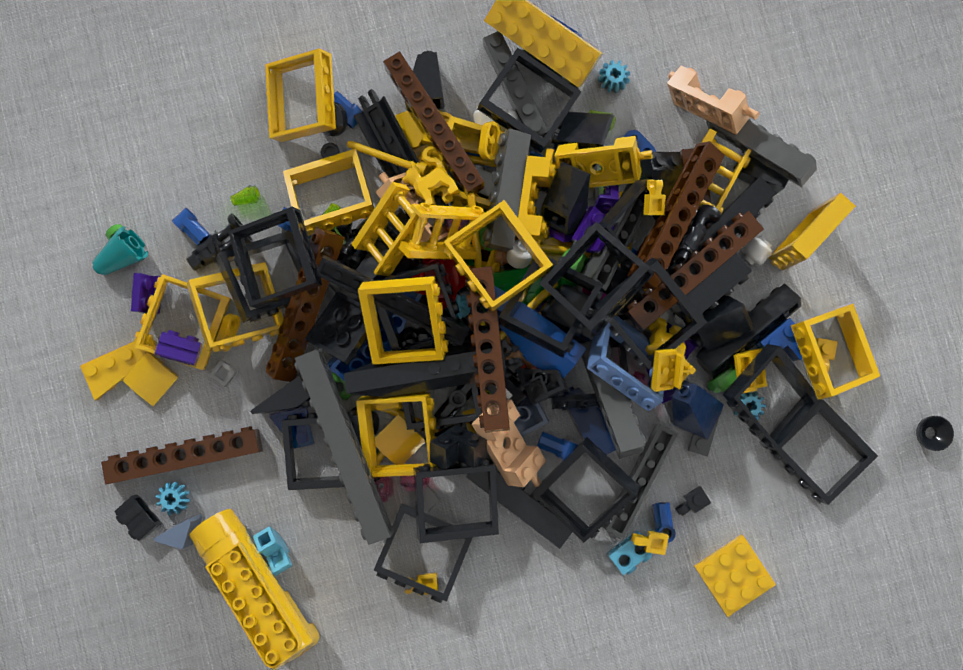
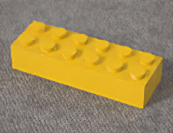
(544, 38)

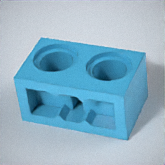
(627, 548)

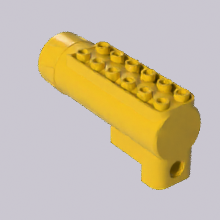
(252, 590)

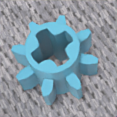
(463, 306)

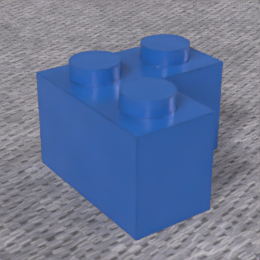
(782, 337)

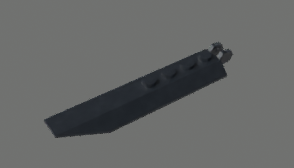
(384, 133)
(422, 376)

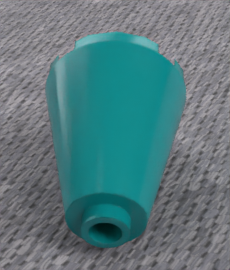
(120, 252)

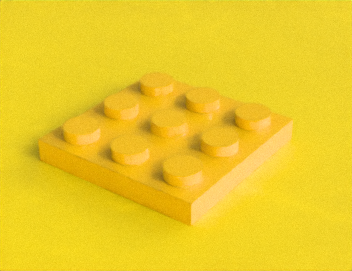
(734, 575)

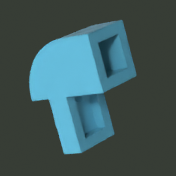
(274, 549)

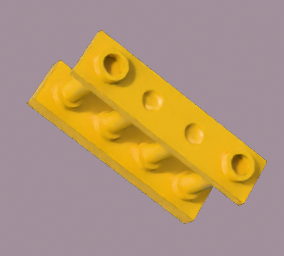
(742, 160)
(375, 226)
(432, 248)

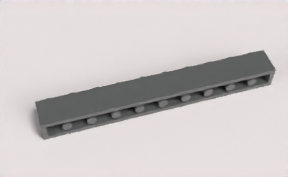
(344, 446)

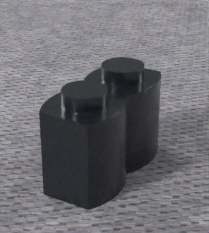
(137, 517)

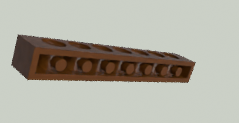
(433, 124)
(680, 208)
(748, 227)
(305, 316)
(489, 422)
(114, 471)

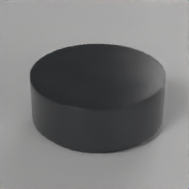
(329, 149)

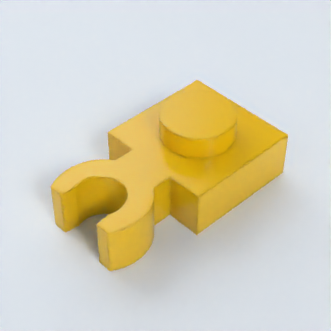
(427, 579)

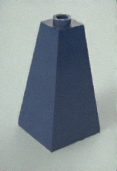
(695, 410)
(591, 424)

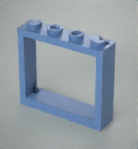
(617, 376)

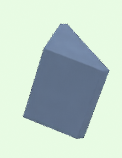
(530, 417)
(179, 535)

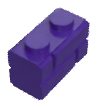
(178, 348)

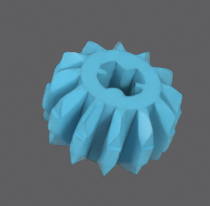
(610, 81)
(755, 402)
(169, 504)

